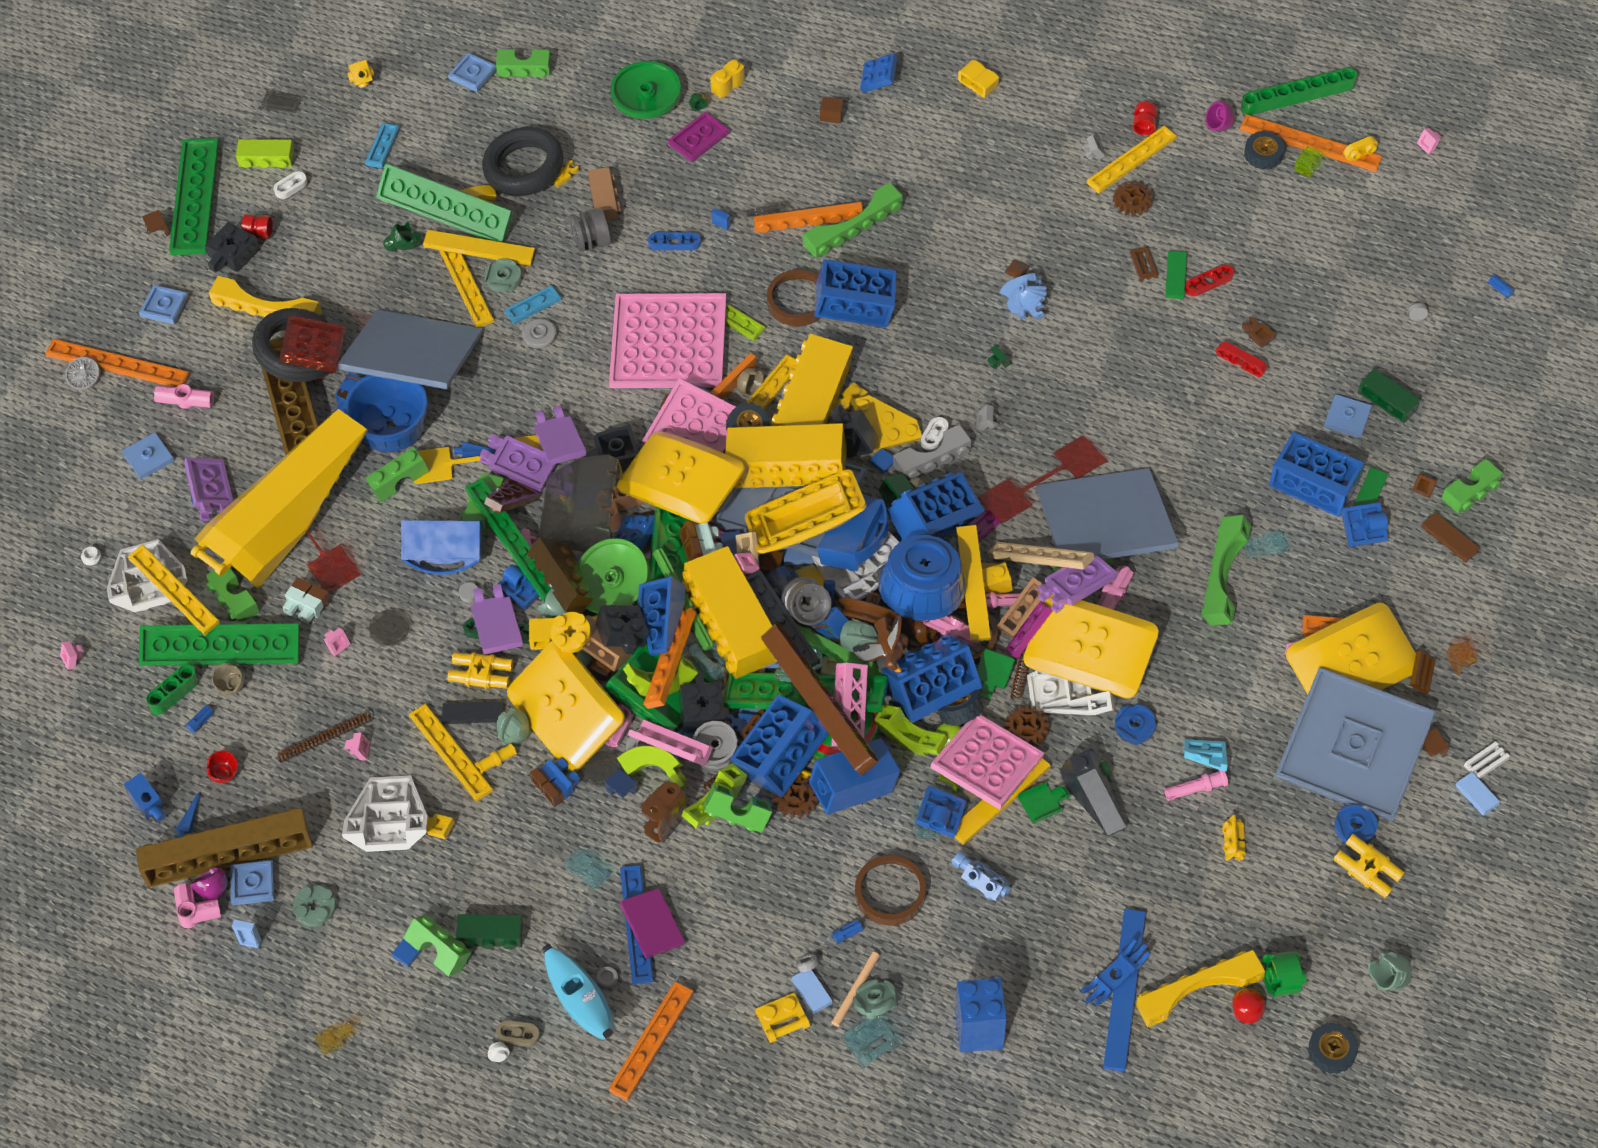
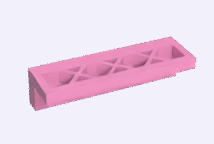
(843, 692)
(673, 742)

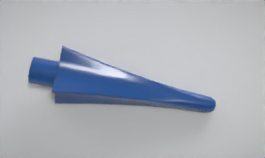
(470, 450)
(186, 824)

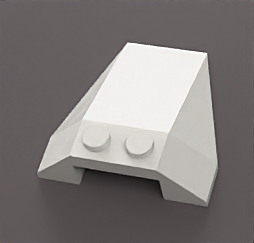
(858, 583)
(131, 588)
(1066, 697)
(386, 815)

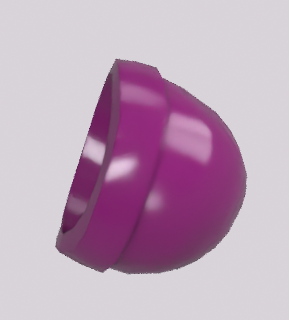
(1220, 116)
(211, 884)

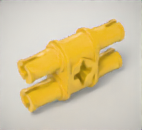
(484, 678)
(1369, 877)

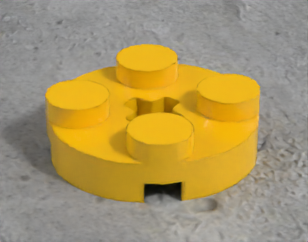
(578, 639)

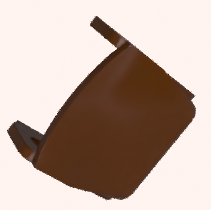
(667, 809)

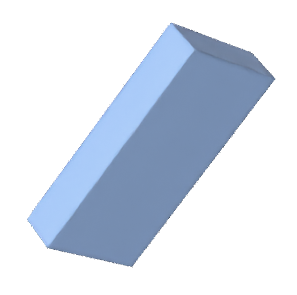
(1477, 793)
(246, 933)
(811, 991)

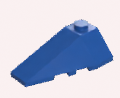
(661, 609)

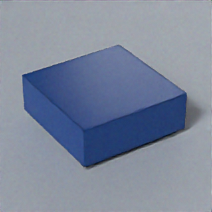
(721, 218)
(882, 461)
(405, 953)

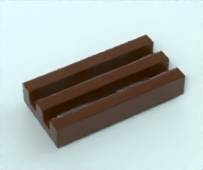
(1147, 275)
(1425, 673)

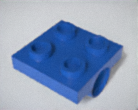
(878, 73)
(1365, 524)
(636, 530)
(518, 587)
(940, 811)

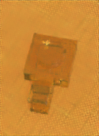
(330, 1039)

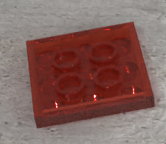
(312, 344)

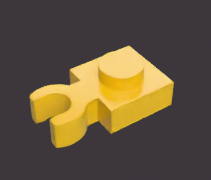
(565, 173)
(852, 392)
(439, 826)

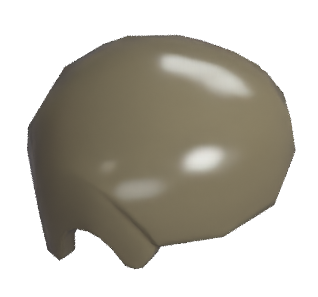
(749, 381)
(226, 675)

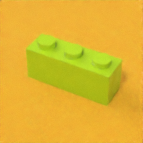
(264, 153)

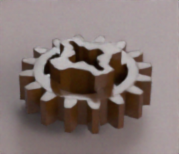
(1132, 198)
(1026, 723)
(796, 805)

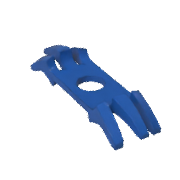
(1125, 964)

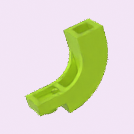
(641, 679)
(906, 734)
(645, 756)
(729, 776)

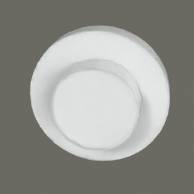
(91, 556)
(498, 1052)

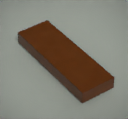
(1450, 537)

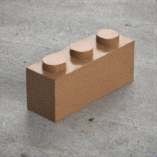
(603, 192)
(1020, 609)
(610, 656)

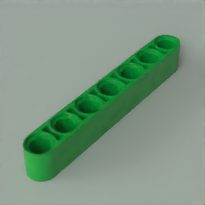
(1298, 91)

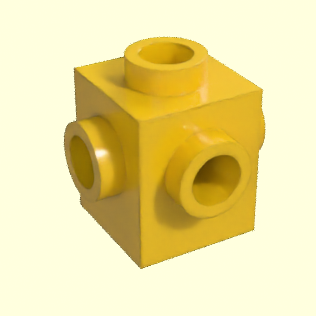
(355, 68)

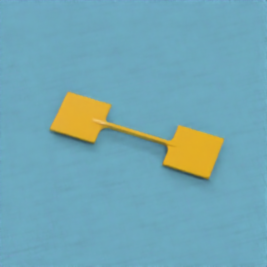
(440, 463)

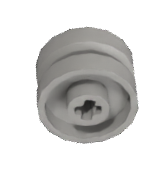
(718, 734)

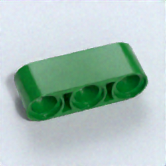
(176, 681)

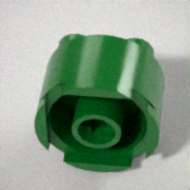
(1283, 973)

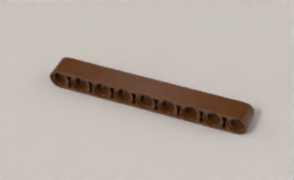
(820, 699)

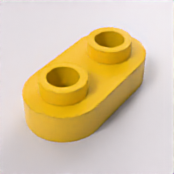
(1360, 148)

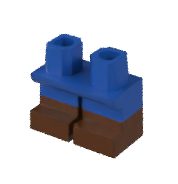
(553, 782)

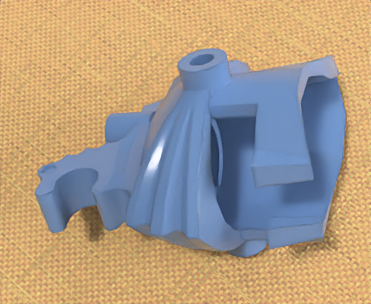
(1024, 297)

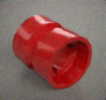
(1145, 118)
(260, 226)

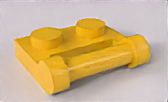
(781, 1011)

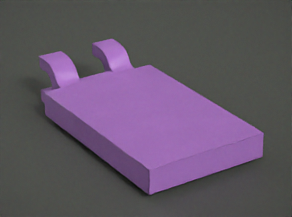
(558, 437)
(517, 461)
(208, 485)
(1074, 584)
(495, 621)

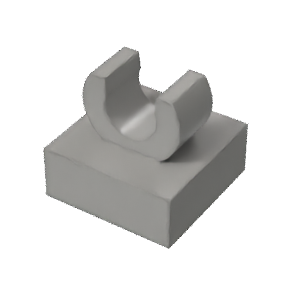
(1094, 147)
(985, 418)

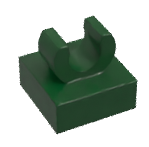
(998, 358)

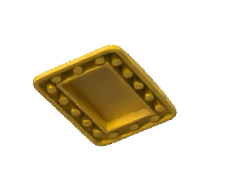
(681, 476)
(806, 512)
(1093, 647)
(1360, 647)
(565, 706)

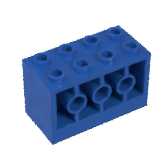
(855, 293)
(1316, 474)
(936, 508)
(932, 677)
(780, 745)

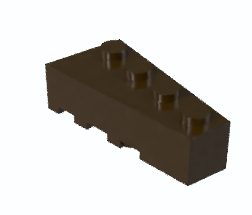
(562, 574)

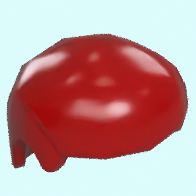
(218, 763)
(1248, 1005)

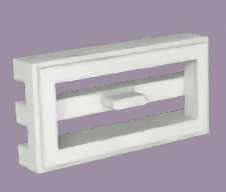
(1498, 751)

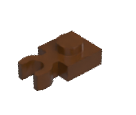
(1258, 333)

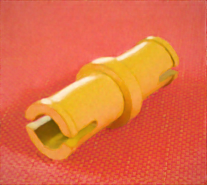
(495, 758)

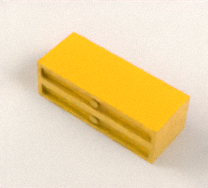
(814, 383)
(787, 454)
(729, 611)

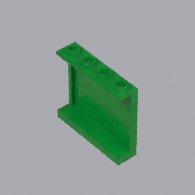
(620, 688)

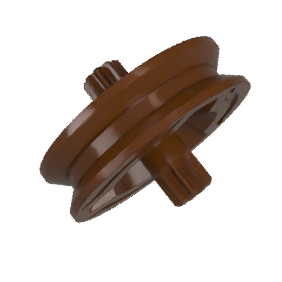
(867, 611)

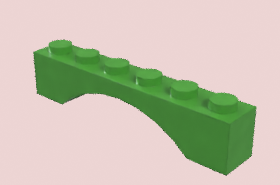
(824, 238)
(1232, 537)
(837, 652)

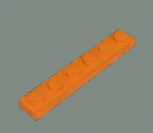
(806, 217)
(669, 662)
(651, 1041)

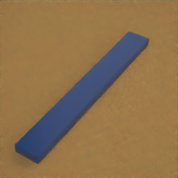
(1123, 996)

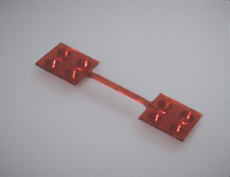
(1008, 501)
(332, 567)

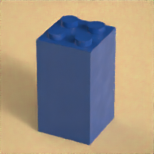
(841, 786)
(980, 1015)

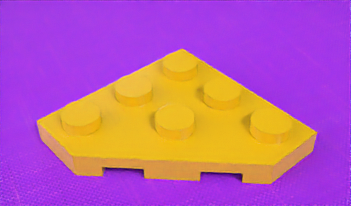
(889, 423)

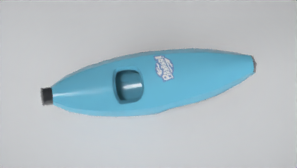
(578, 993)

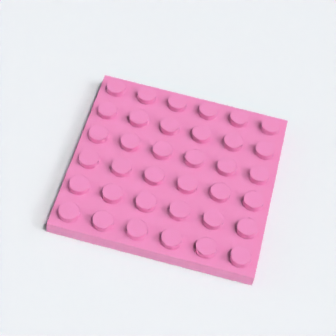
(668, 339)

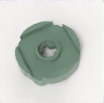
(503, 284)
(321, 914)
(884, 1001)

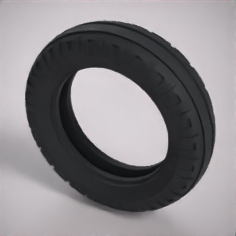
(531, 182)
(269, 358)

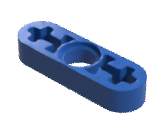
(660, 236)

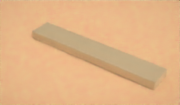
(1041, 555)

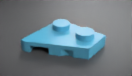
(1207, 753)

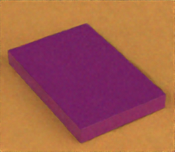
(698, 136)
(652, 923)

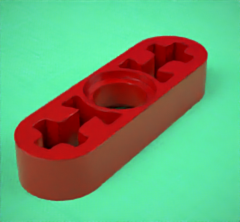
(1213, 274)
(1233, 354)

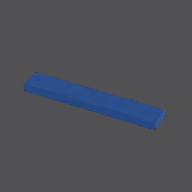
(632, 886)

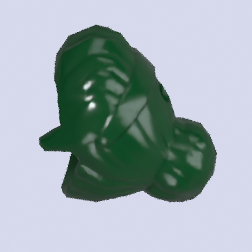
(402, 238)

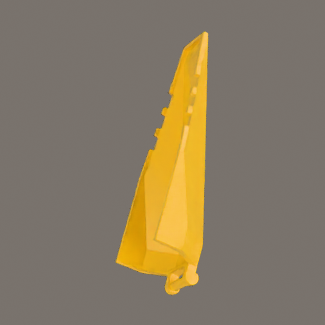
(281, 505)

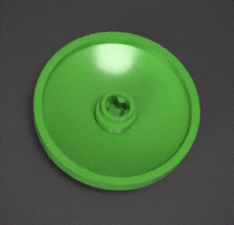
(614, 573)

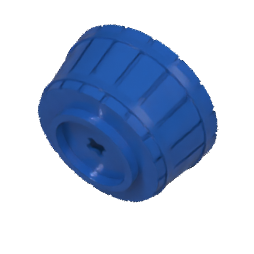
(385, 400)
(921, 590)

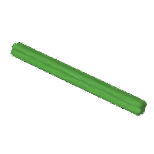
(697, 625)

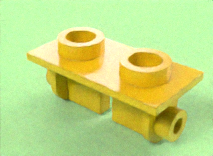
(1234, 830)

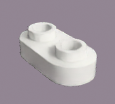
(289, 185)
(933, 435)

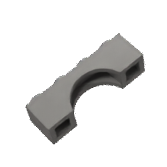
(914, 463)

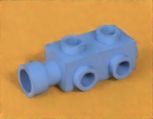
(976, 878)

